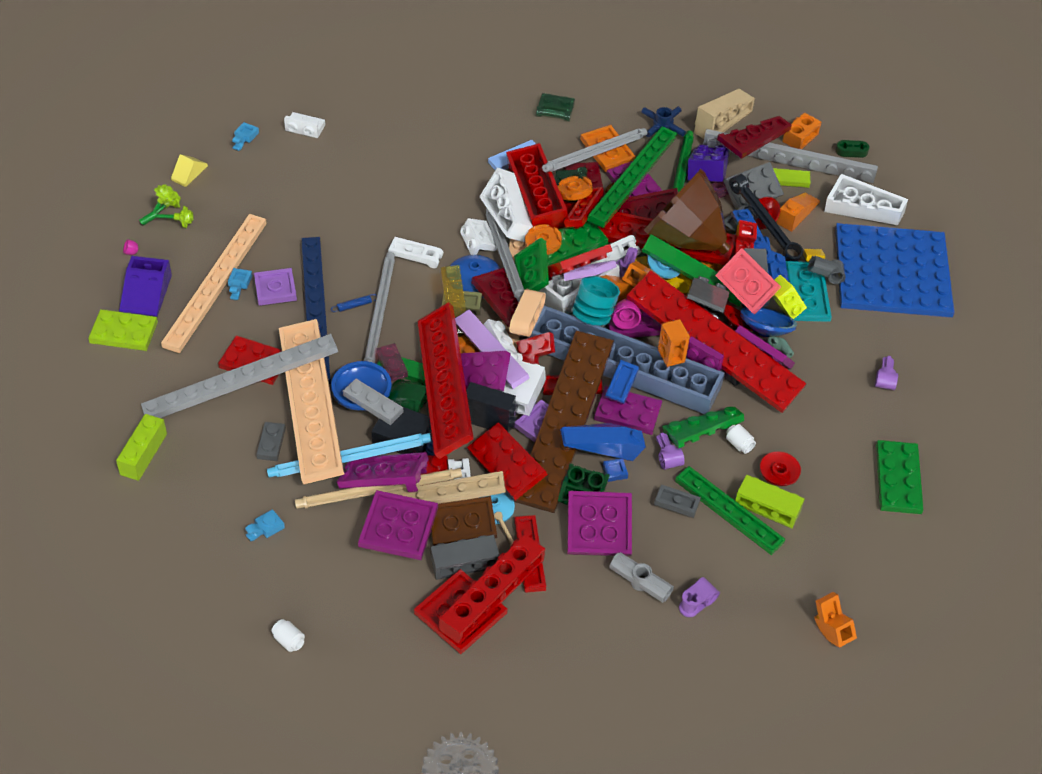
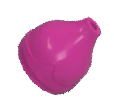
(626, 315)

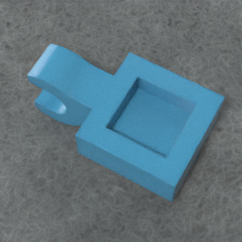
(244, 133)
(238, 279)
(265, 524)

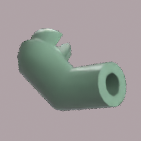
(781, 345)

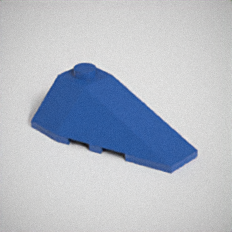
(605, 439)

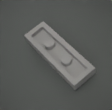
(373, 401)

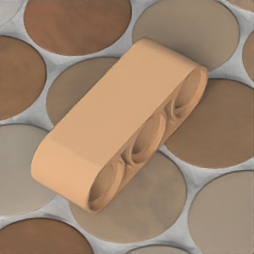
(527, 312)

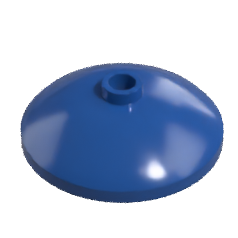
(473, 266)
(768, 322)
(364, 371)

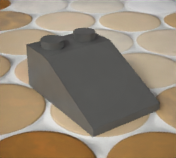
(707, 294)

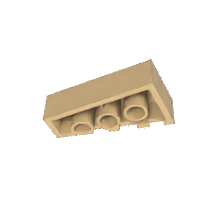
(723, 112)

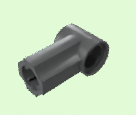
(831, 269)

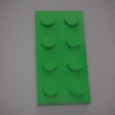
(578, 241)
(899, 477)

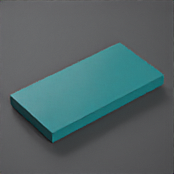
(811, 290)

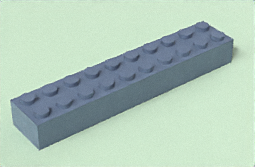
(684, 384)

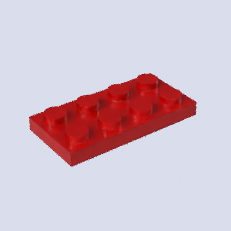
(501, 452)

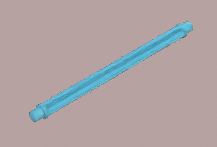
(359, 453)

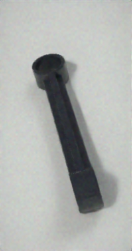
(740, 185)

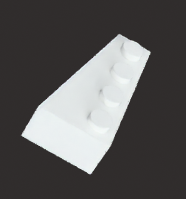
(865, 201)

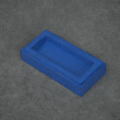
(622, 382)

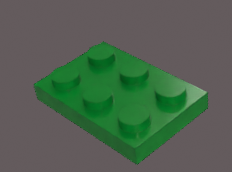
(533, 265)

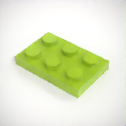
(123, 330)

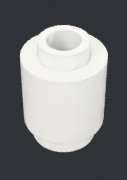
(740, 438)
(288, 635)

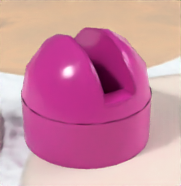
(130, 247)

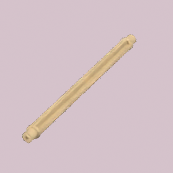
(357, 492)

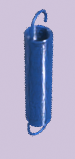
(354, 303)

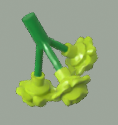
(167, 198)

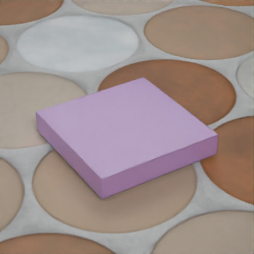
(590, 270)

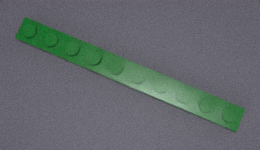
(631, 177)

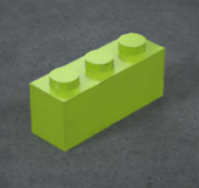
(141, 447)
(769, 501)

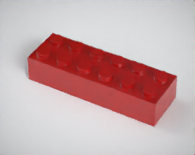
(537, 187)

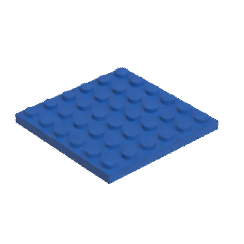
(894, 270)

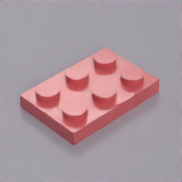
(748, 281)

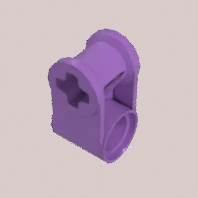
(698, 597)

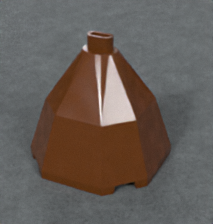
(692, 218)

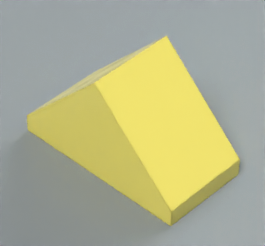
(187, 170)

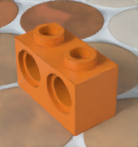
(802, 131)
(673, 343)

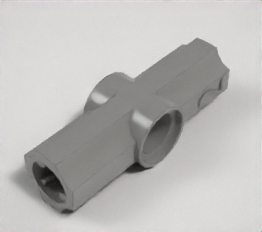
(650, 583)

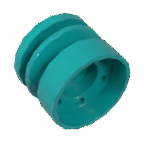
(595, 300)

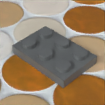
(761, 182)

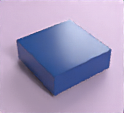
(616, 469)

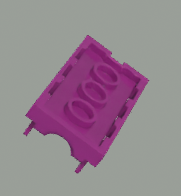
(385, 471)

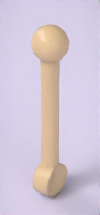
(499, 517)

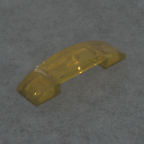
(454, 290)

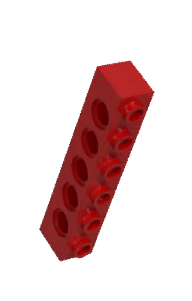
(475, 613)

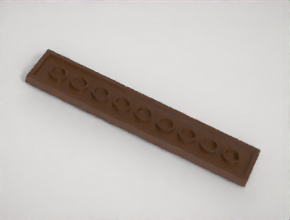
(567, 407)

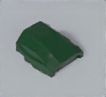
(409, 394)
(582, 480)

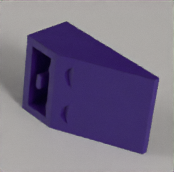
(710, 160)
(145, 286)

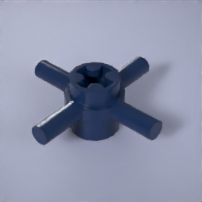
(663, 117)

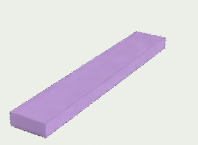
(486, 342)

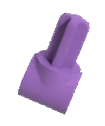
(625, 262)
(886, 376)
(669, 455)

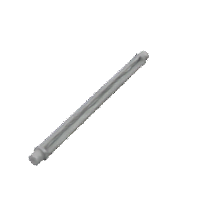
(594, 150)
(506, 257)
(380, 305)

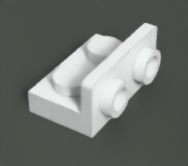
(304, 124)
(477, 236)

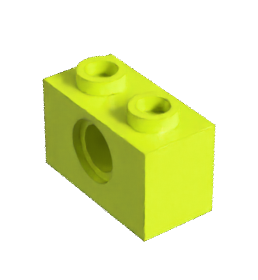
(788, 298)

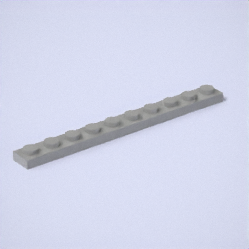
(805, 159)
(240, 377)

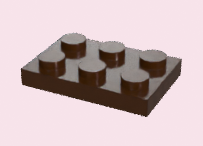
(463, 520)

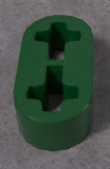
(852, 148)

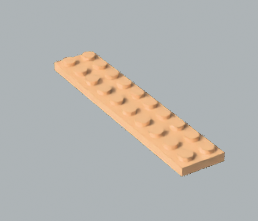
(312, 409)

